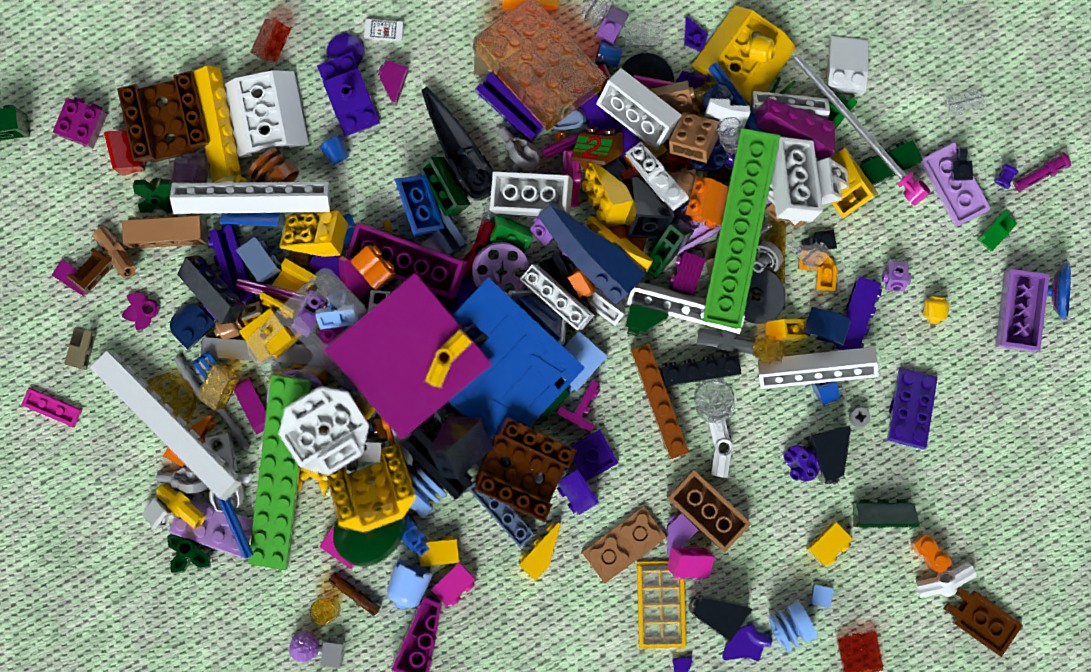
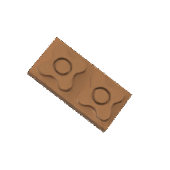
(624, 544)

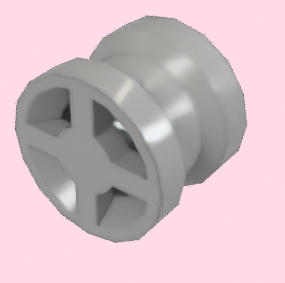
(856, 418)

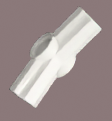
(721, 461)
(946, 582)

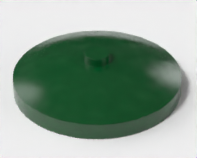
(370, 546)

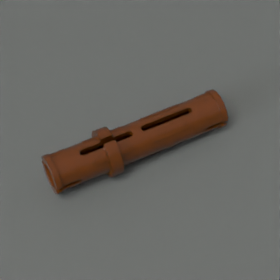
(352, 592)

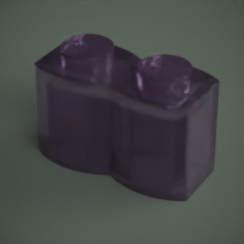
(190, 170)

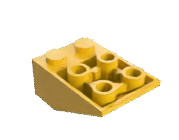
(859, 189)
(607, 196)
(315, 233)

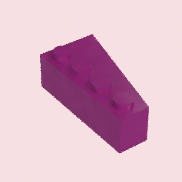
(794, 123)
(419, 640)

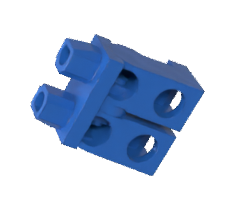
(414, 537)

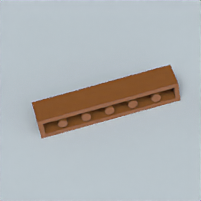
(659, 401)

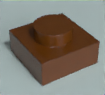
(379, 429)

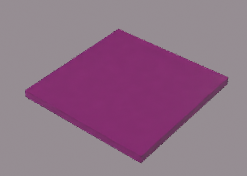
(393, 352)

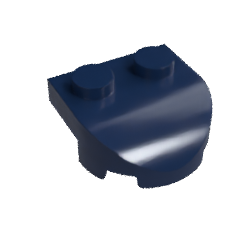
(190, 325)

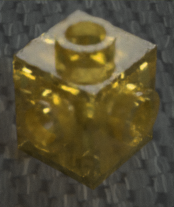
(768, 349)

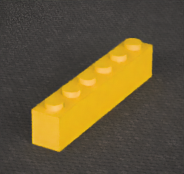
(221, 148)

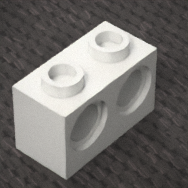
(227, 452)

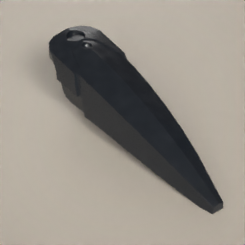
(460, 151)

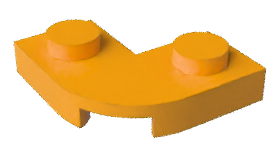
(825, 276)

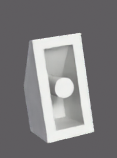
(157, 513)

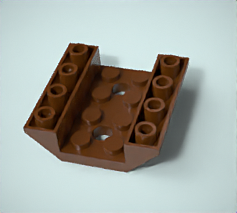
(150, 125)
(527, 455)

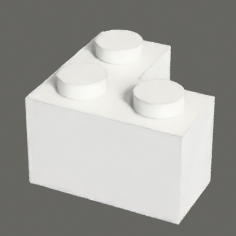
(831, 180)

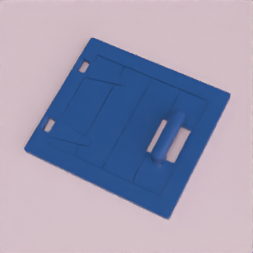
(522, 358)

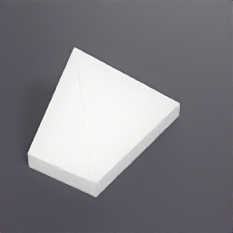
(605, 307)

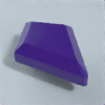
(694, 35)
(694, 80)

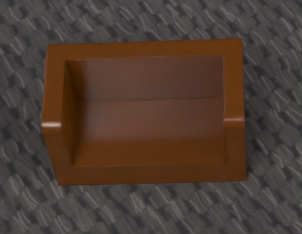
(90, 272)

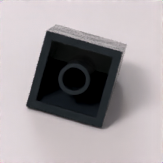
(648, 214)
(460, 445)
(831, 453)
(719, 614)

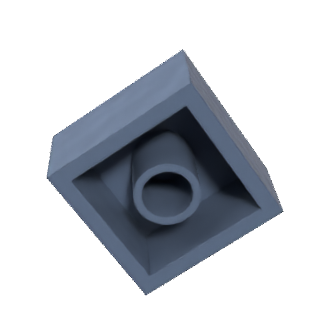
(259, 260)

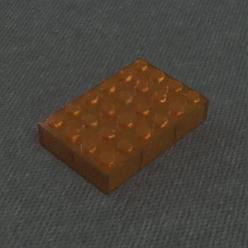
(539, 63)

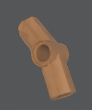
(114, 252)

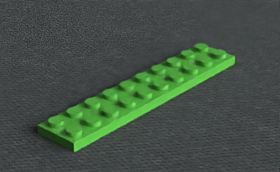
(740, 228)
(276, 480)

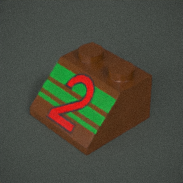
(598, 145)

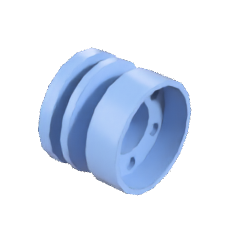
(425, 489)
(792, 626)

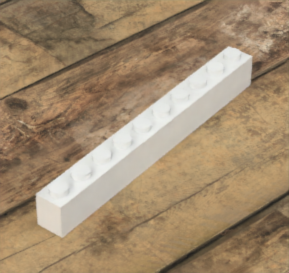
(166, 425)

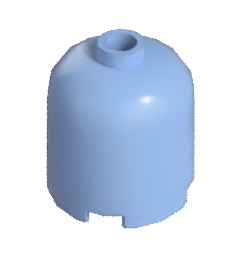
(408, 584)

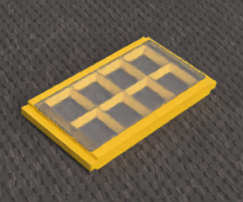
(660, 606)

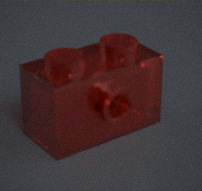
(270, 40)

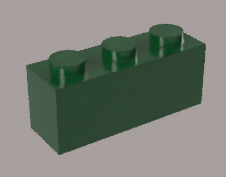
(905, 155)
(444, 186)

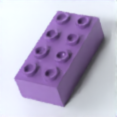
(1022, 310)

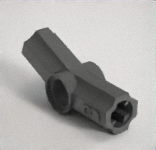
(725, 340)

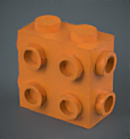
(707, 202)

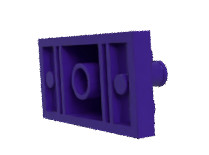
(348, 94)

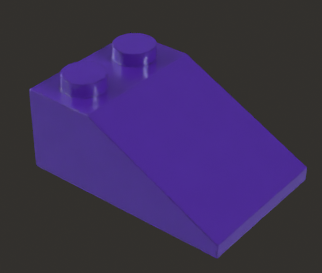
(577, 492)

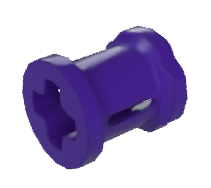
(1006, 176)

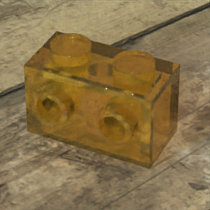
(218, 386)

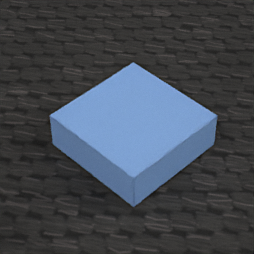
(821, 596)

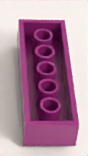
(435, 268)

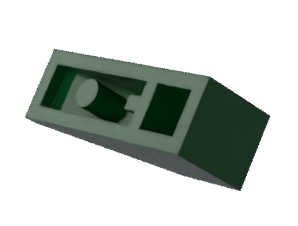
(669, 246)

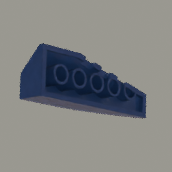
(600, 261)

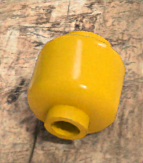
(761, 49)
(936, 309)

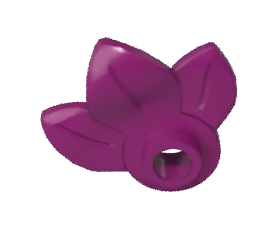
(138, 310)

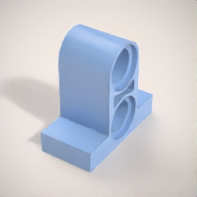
(331, 317)

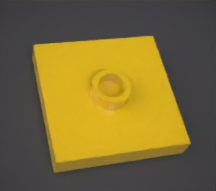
(278, 342)

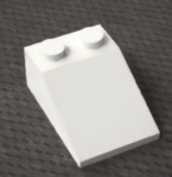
(847, 65)

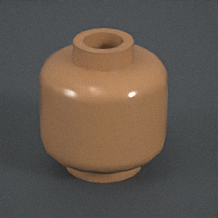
(228, 330)

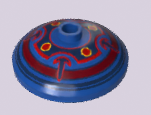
(1061, 290)

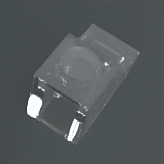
(810, 255)

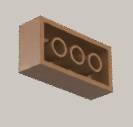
(165, 232)
(708, 511)

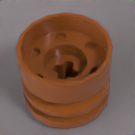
(271, 168)

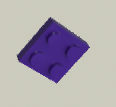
(593, 455)

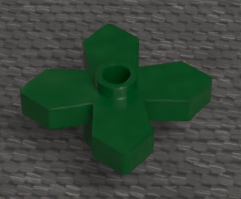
(153, 194)
(183, 559)

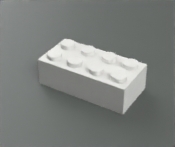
(638, 109)
(796, 181)
(529, 193)

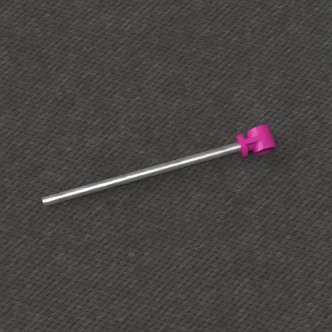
(915, 190)

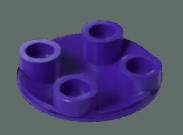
(344, 44)
(802, 463)

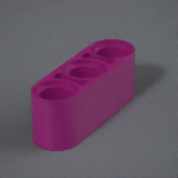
(251, 404)

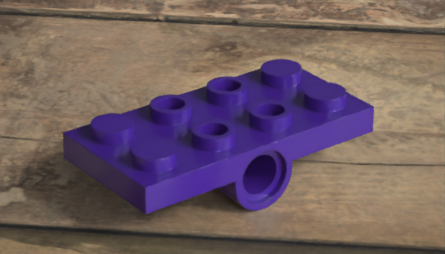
(912, 408)

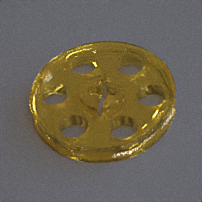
(171, 394)

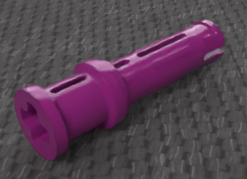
(1049, 168)

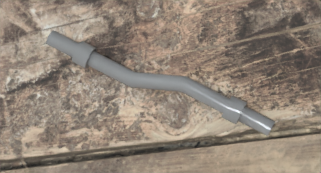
(236, 432)

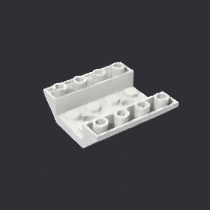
(276, 108)

